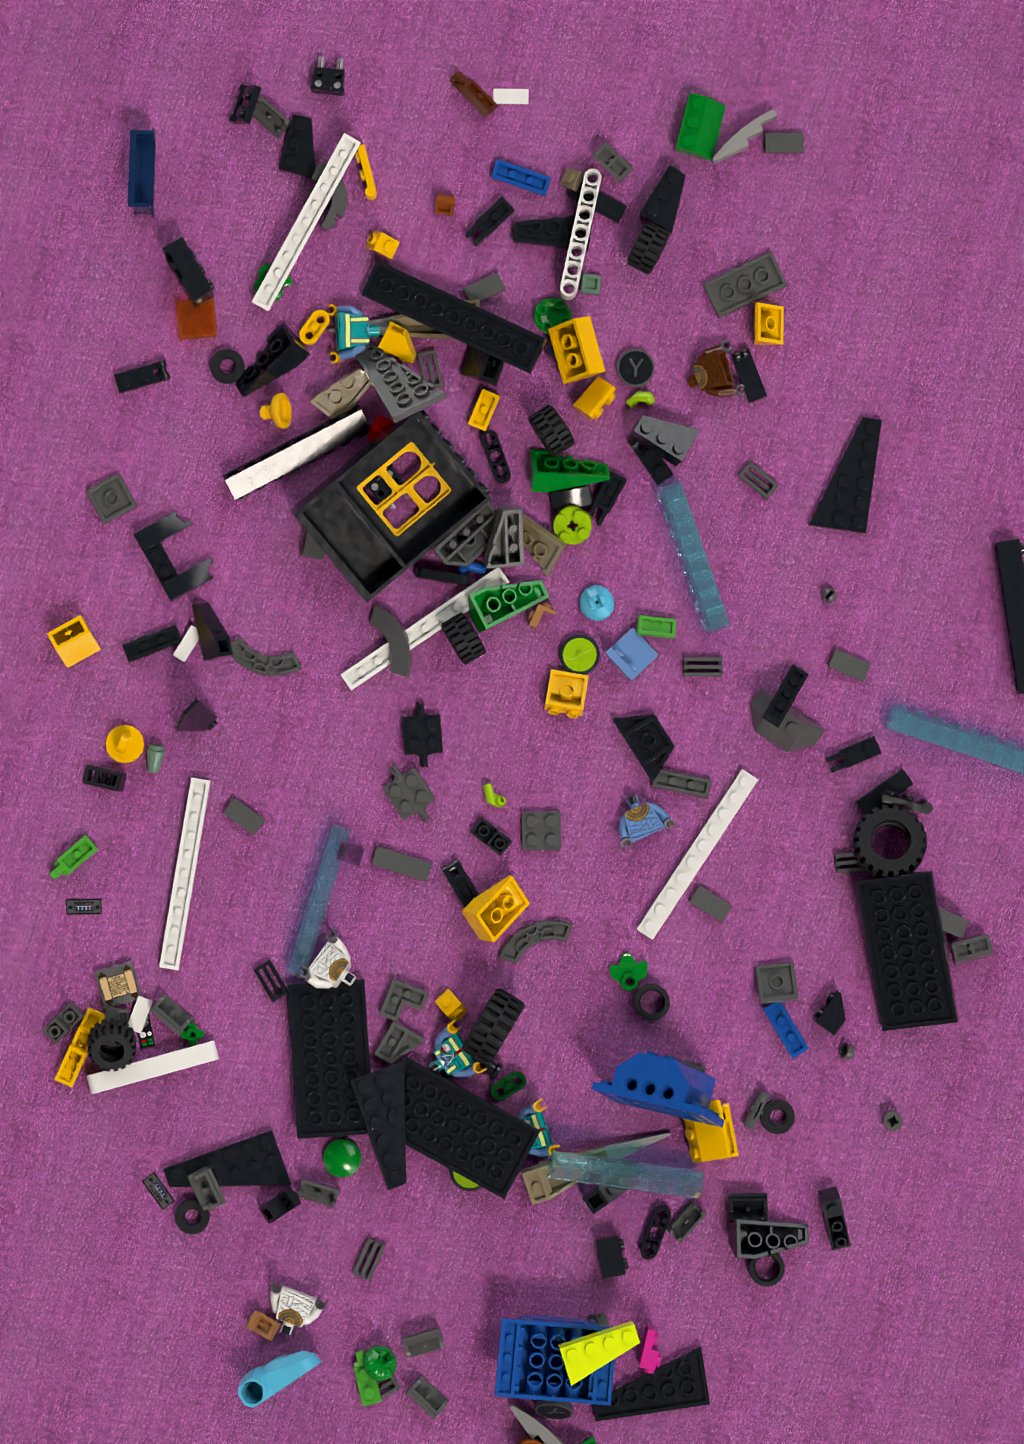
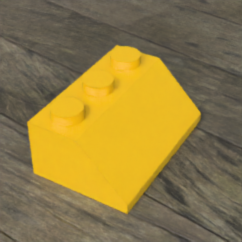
(576, 349)
(706, 1140)

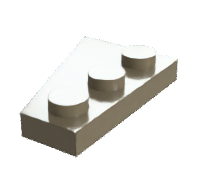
(342, 394)
(542, 544)

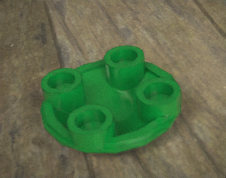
(551, 313)
(342, 1158)

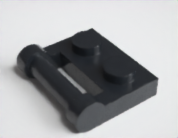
(245, 104)

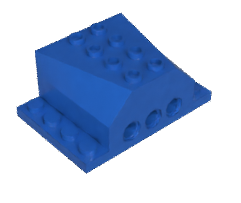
(662, 1087)
(533, 1366)

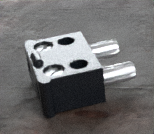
(328, 83)
(379, 484)

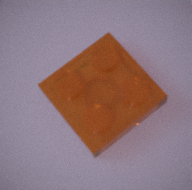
(197, 321)

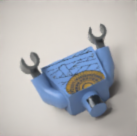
(642, 821)

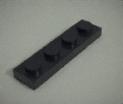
(785, 696)

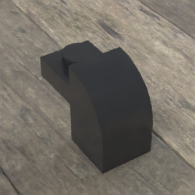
(280, 1205)

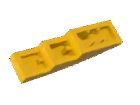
(77, 1050)

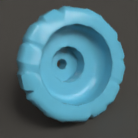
(596, 611)

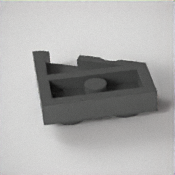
(397, 1043)

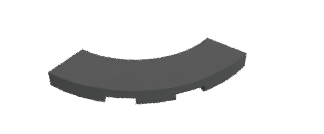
(396, 638)
(261, 663)
(533, 934)

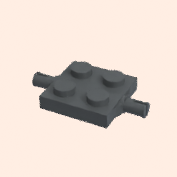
(409, 793)

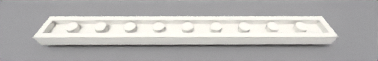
(306, 222)
(421, 630)
(697, 854)
(185, 873)

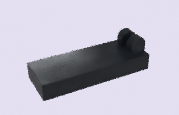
(748, 375)

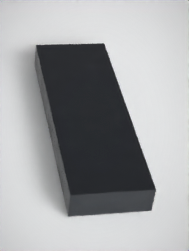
(604, 206)
(152, 643)
(898, 782)

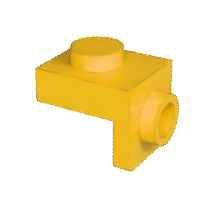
(382, 244)
(451, 1006)

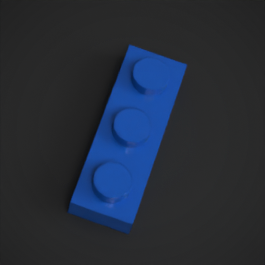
(521, 177)
(785, 1029)

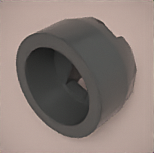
(825, 592)
(847, 1051)

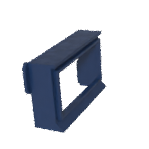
(142, 171)

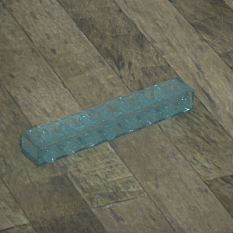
(695, 560)
(955, 738)
(318, 902)
(625, 1174)

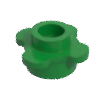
(197, 1034)

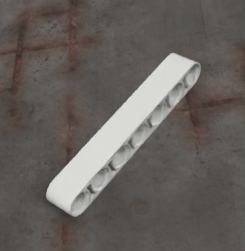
(583, 225)
(153, 1067)

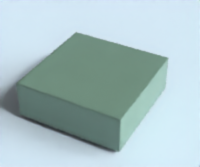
(591, 284)

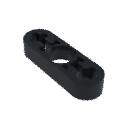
(496, 442)
(441, 576)
(655, 1216)

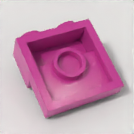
(649, 1354)

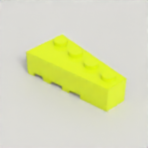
(595, 1350)

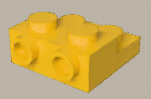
(566, 693)

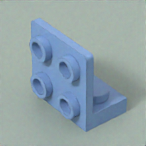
(631, 654)

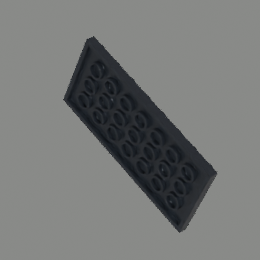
(907, 950)
(327, 1053)
(464, 1130)

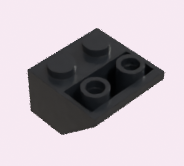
(482, 367)

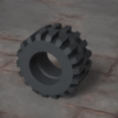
(648, 248)
(551, 430)
(463, 638)
(111, 1058)

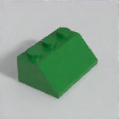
(700, 127)

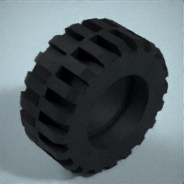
(896, 818)
(493, 1026)

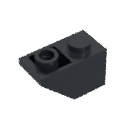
(833, 1014)

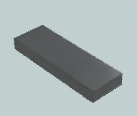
(682, 783)
(402, 863)

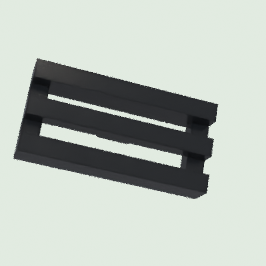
(263, 967)

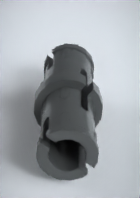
(756, 1110)

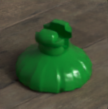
(379, 1363)

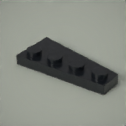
(548, 232)

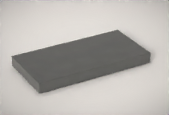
(745, 284)

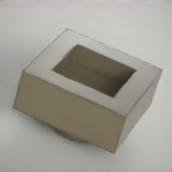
(572, 179)

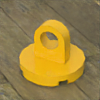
(125, 744)

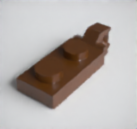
(474, 94)

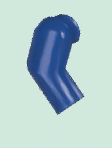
(473, 567)

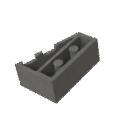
(505, 539)

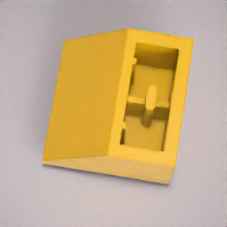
(595, 398)
(74, 641)

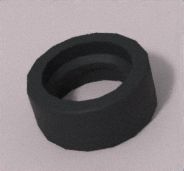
(651, 1016)
(767, 1282)

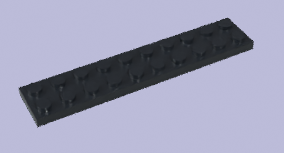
(454, 317)

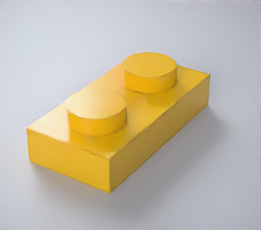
(484, 410)

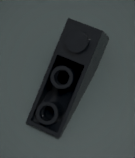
(211, 633)
(601, 1196)
(834, 1218)

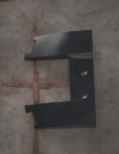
(150, 543)

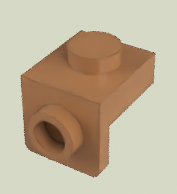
(535, 616)
(263, 1325)

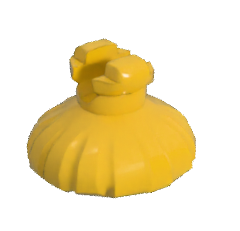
(279, 411)

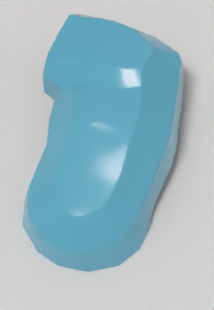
(275, 1375)

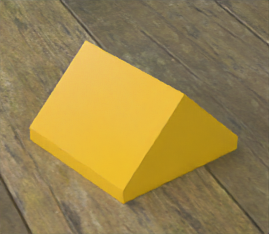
(768, 324)

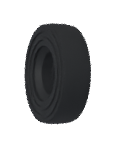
(215, 366)
(786, 1124)
(184, 1225)

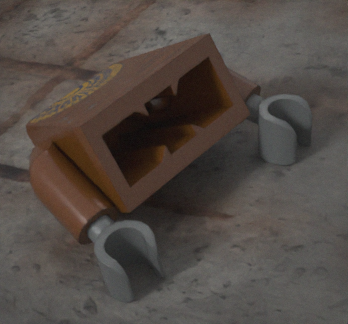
(713, 373)

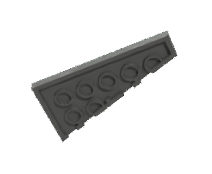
(397, 385)

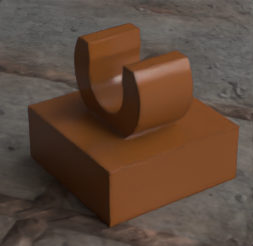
(444, 204)

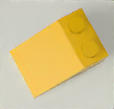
(495, 909)

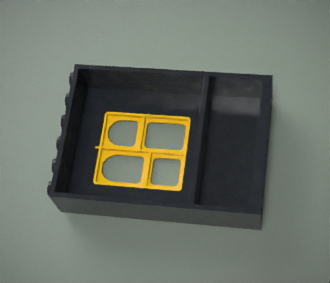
(354, 528)

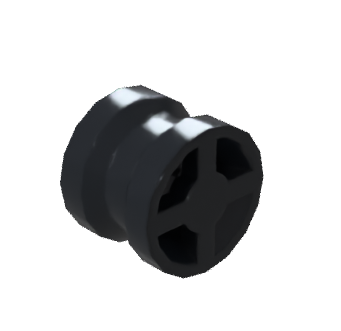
(493, 1069)

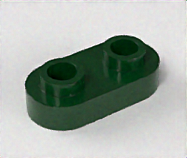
(508, 1085)

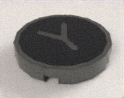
(635, 368)
(554, 1409)

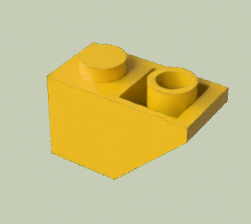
(398, 342)

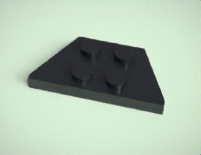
(647, 741)

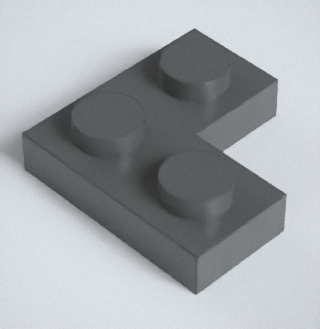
(401, 994)

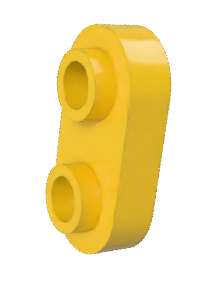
(314, 327)

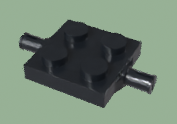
(422, 734)

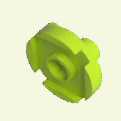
(578, 516)

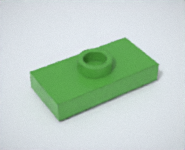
(656, 626)

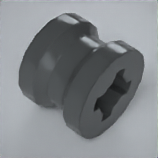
(890, 1118)

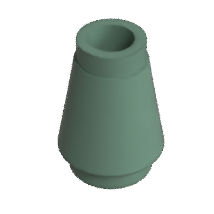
(155, 756)

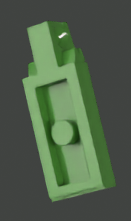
(74, 857)
(367, 1386)

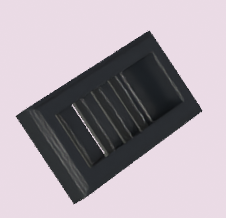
(120, 782)

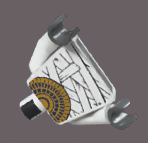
(330, 965)
(294, 1307)

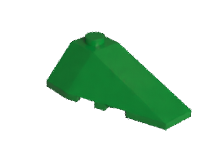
(561, 472)
(501, 602)

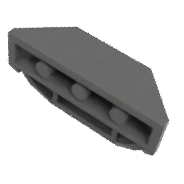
(468, 539)
(794, 731)

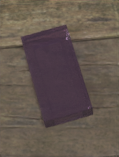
(350, 853)

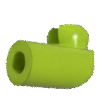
(640, 396)
(493, 798)

